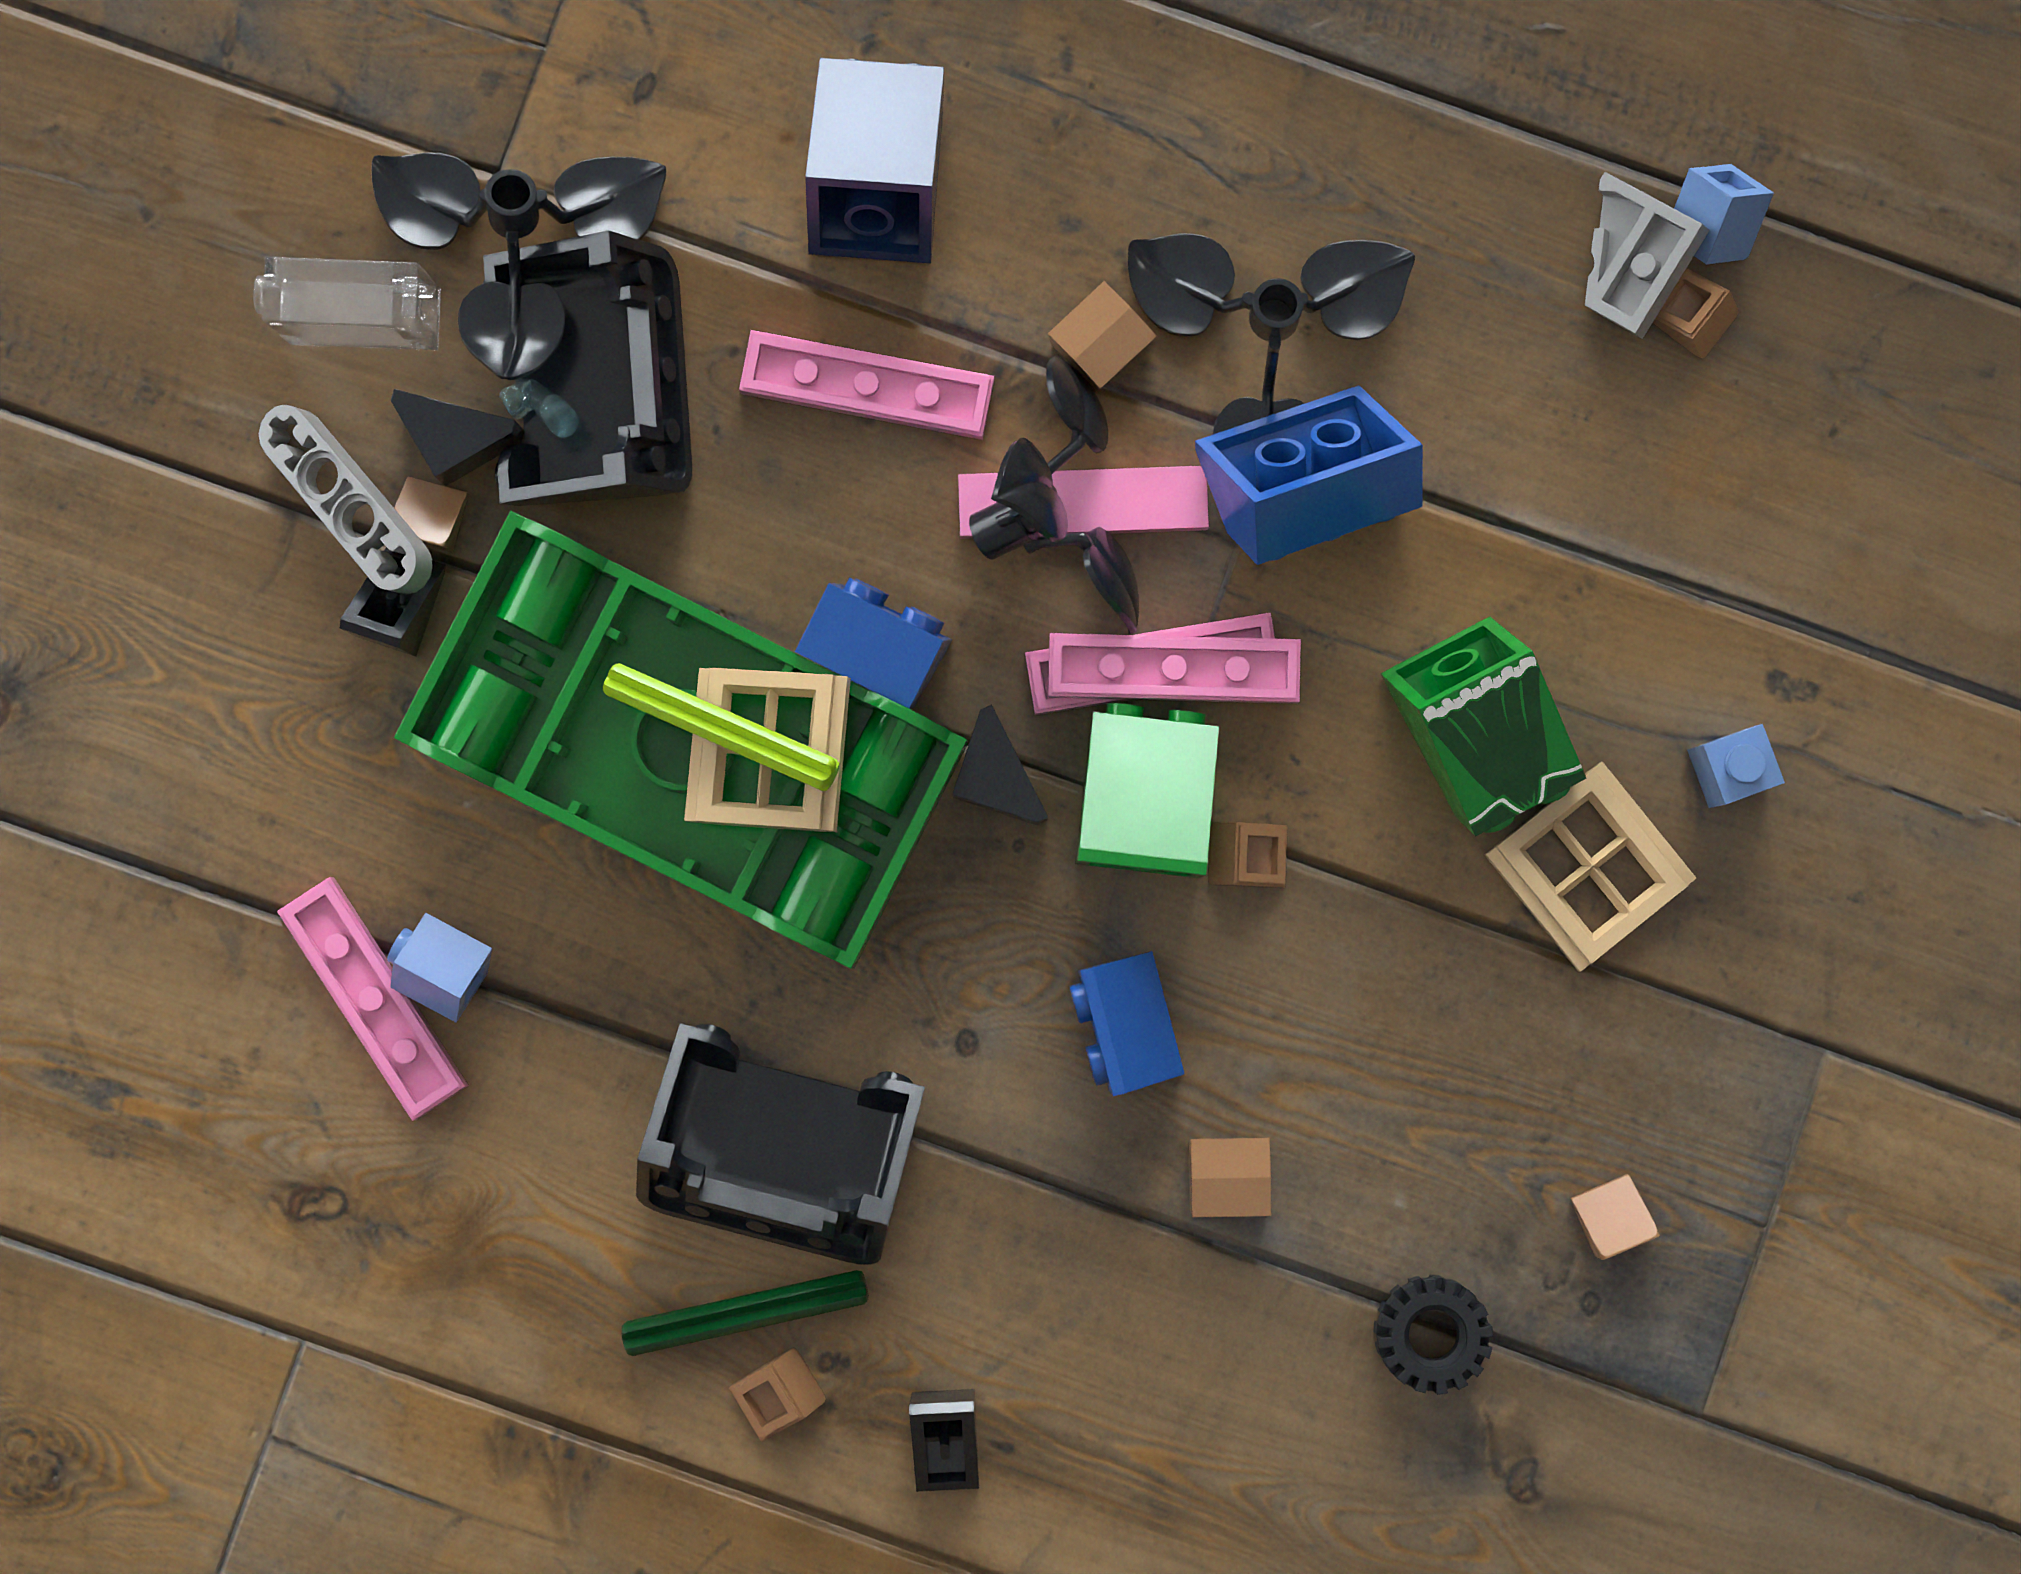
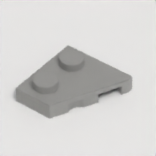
(1637, 255)

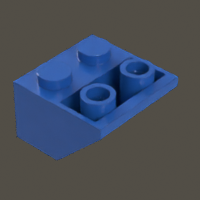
(874, 643)
(1128, 1022)

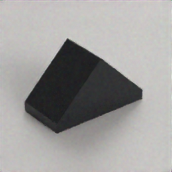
(453, 436)
(390, 616)
(994, 775)
(944, 1439)

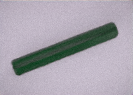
(744, 1313)

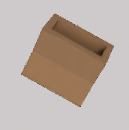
(1100, 336)
(1230, 1177)

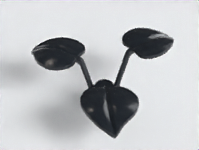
(1188, 275)
(515, 325)
(1030, 502)

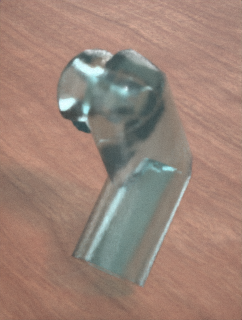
(549, 406)

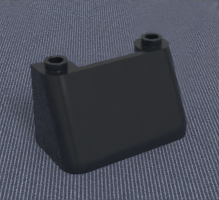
(615, 369)
(776, 1150)

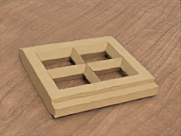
(826, 735)
(1547, 900)

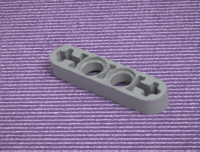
(341, 503)

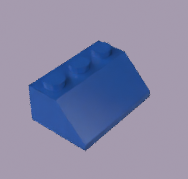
(1312, 473)

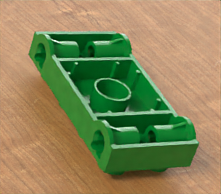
(526, 713)

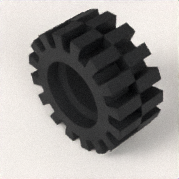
(1470, 1345)

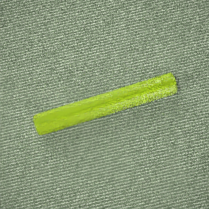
(721, 727)

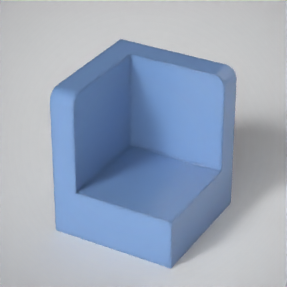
(1728, 206)

